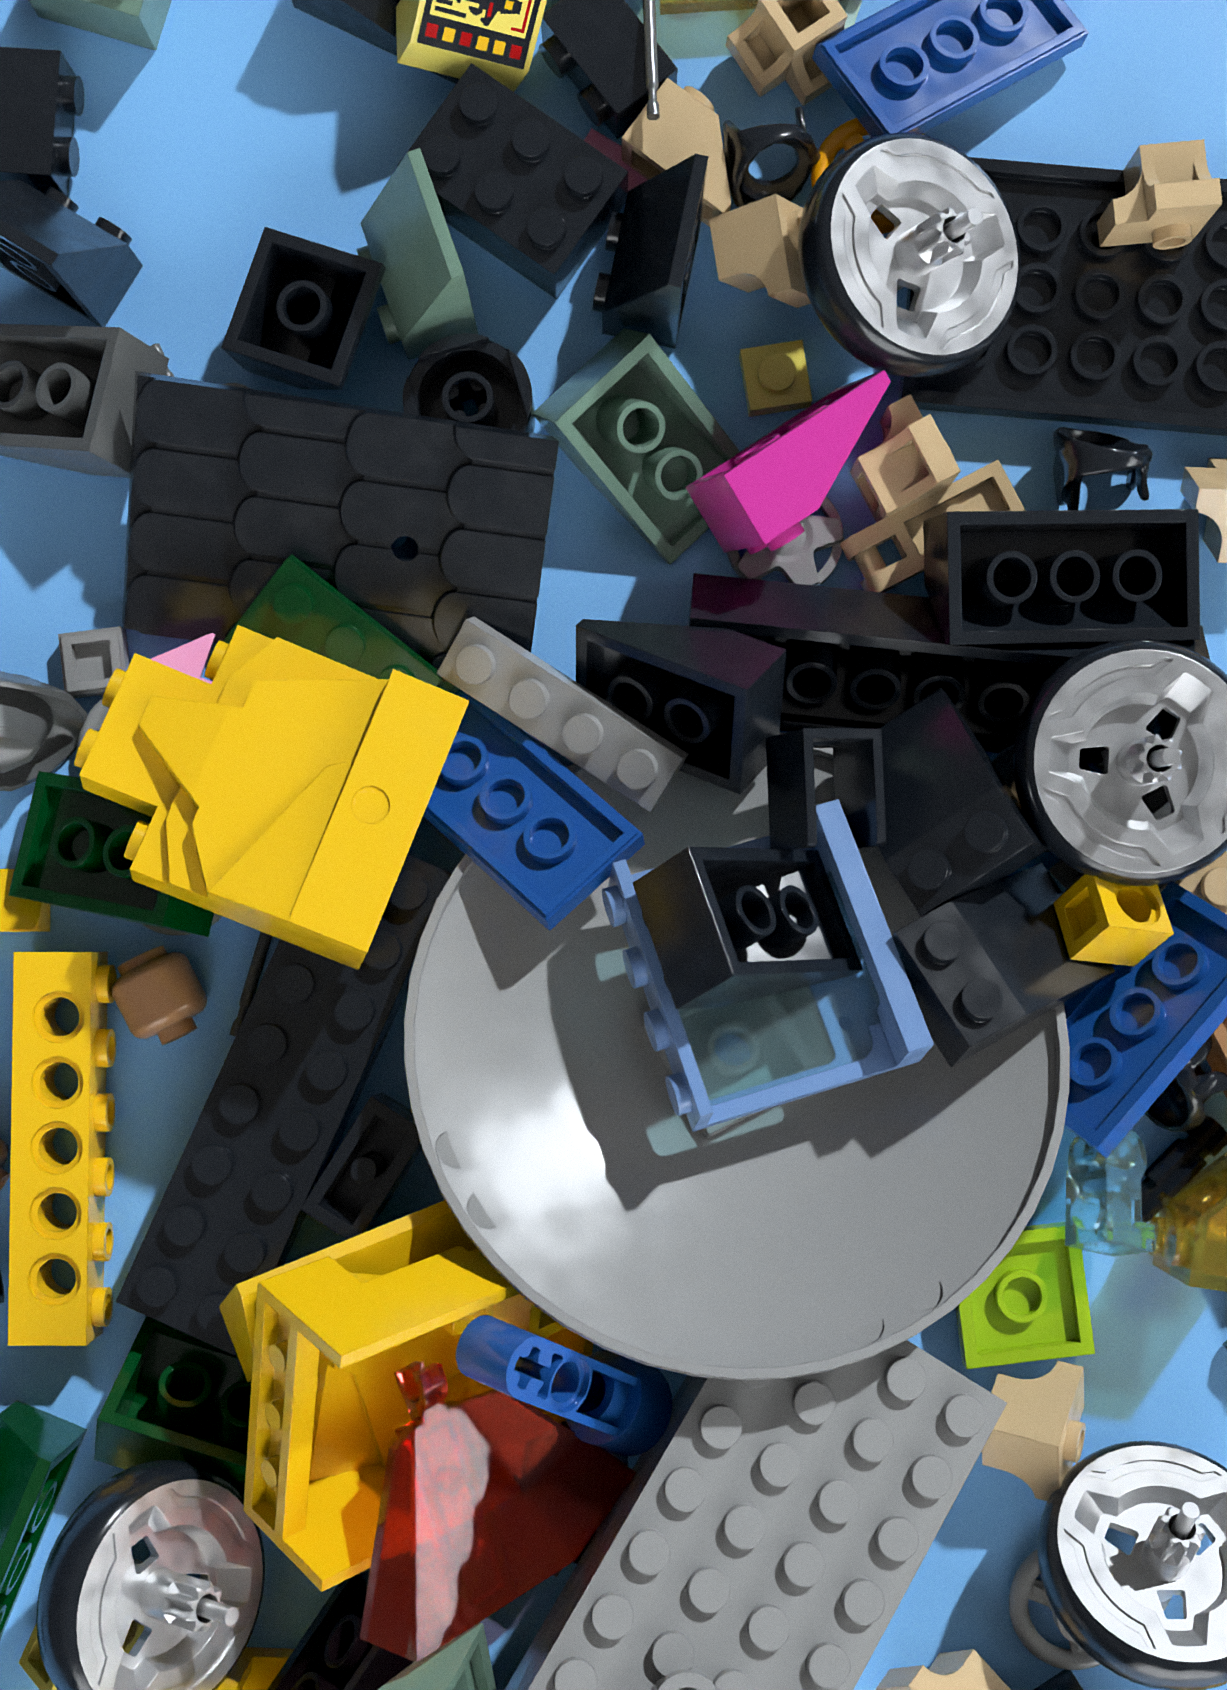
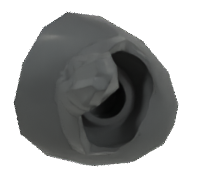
(36, 729)

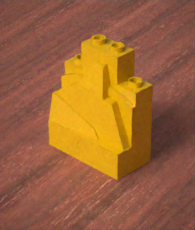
(274, 786)
(331, 1397)

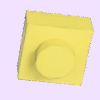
(775, 378)

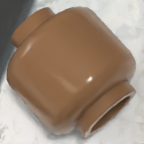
(159, 995)

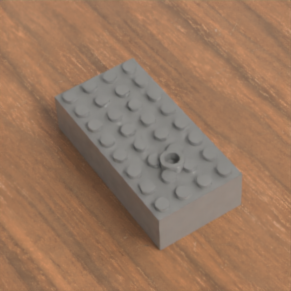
(768, 1531)

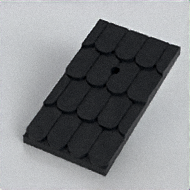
(249, 476)

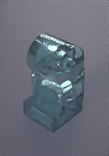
(1105, 1199)

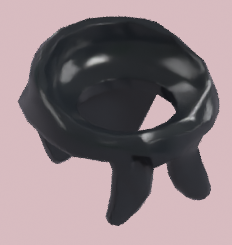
(745, 144)
(1095, 453)
(1182, 1102)

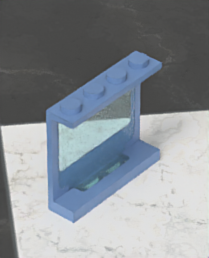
(788, 1042)

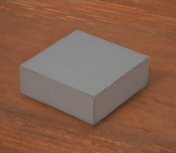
(91, 659)

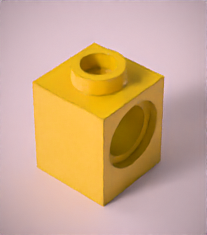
(1112, 921)

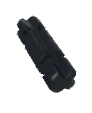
(1180, 1165)

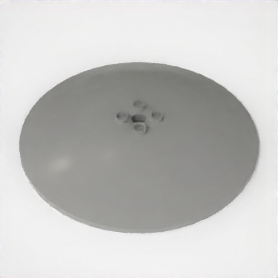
(726, 1245)

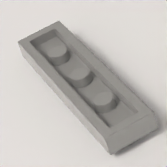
(562, 713)

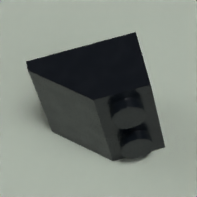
(302, 311)

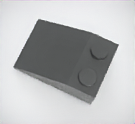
(71, 395)

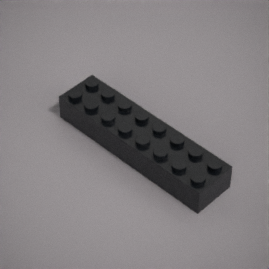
(275, 1117)

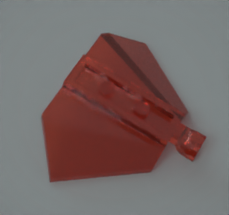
(475, 1511)

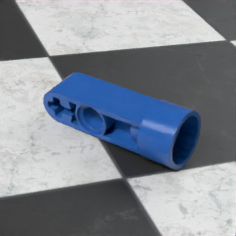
(602, 1396)

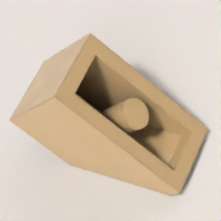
(683, 129)

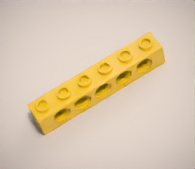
(37, 1306)

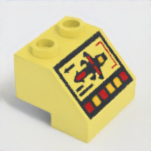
(455, 33)

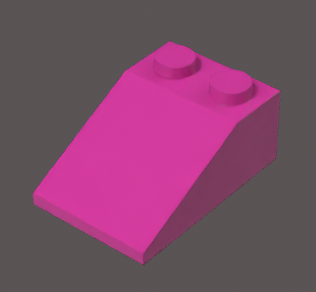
(786, 474)

